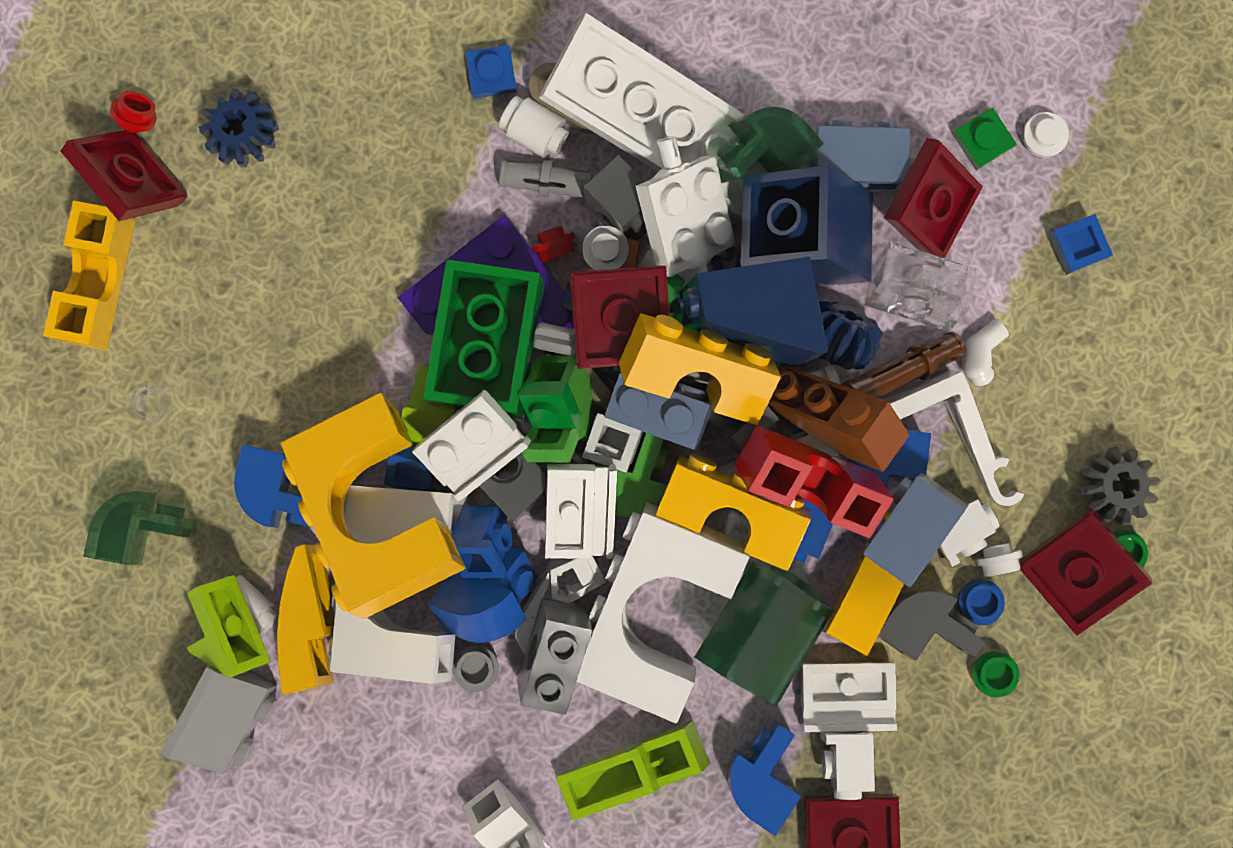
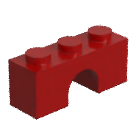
(787, 468)

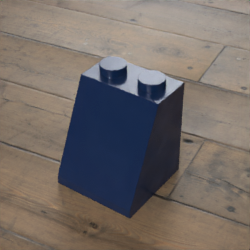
(810, 215)
(759, 305)

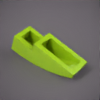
(633, 770)

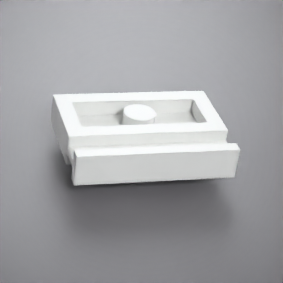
(471, 445)
(580, 511)
(848, 696)

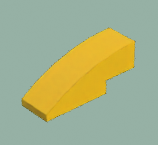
(863, 604)
(304, 623)

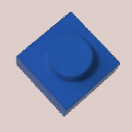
(491, 71)
(1080, 244)
(407, 472)

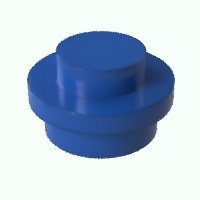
(981, 602)

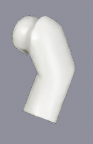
(977, 358)

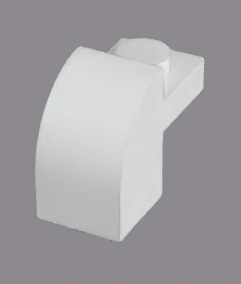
(501, 821)

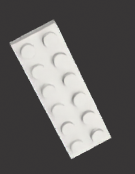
(639, 100)

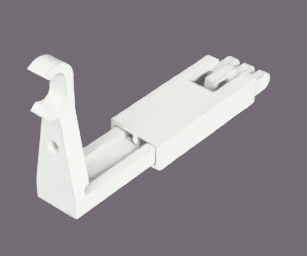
(964, 414)

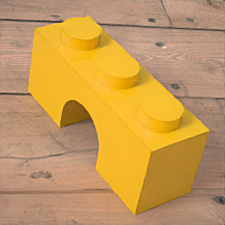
(99, 252)
(665, 351)
(699, 490)

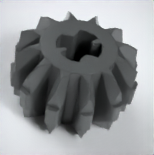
(1119, 467)

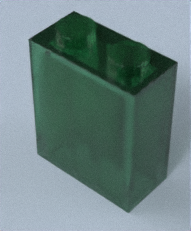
(765, 631)

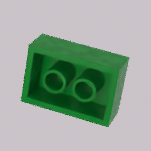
(483, 335)

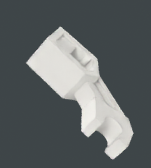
(589, 579)

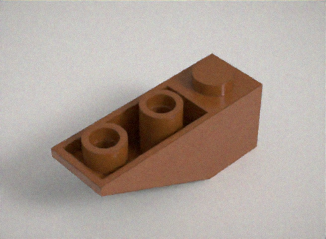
(840, 417)

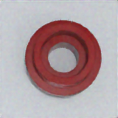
(133, 112)
(554, 243)

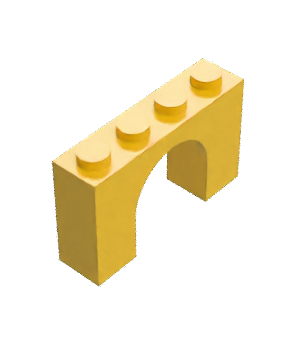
(323, 467)

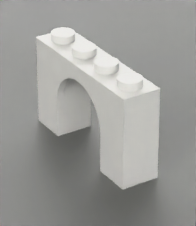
(376, 643)
(615, 656)

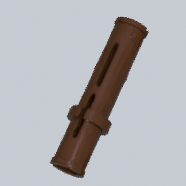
(918, 363)

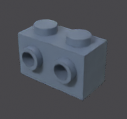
(870, 155)
(673, 419)
(914, 528)

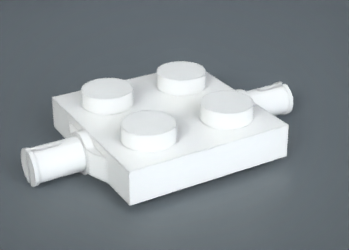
(685, 211)

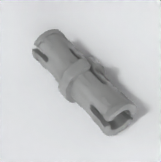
(544, 178)

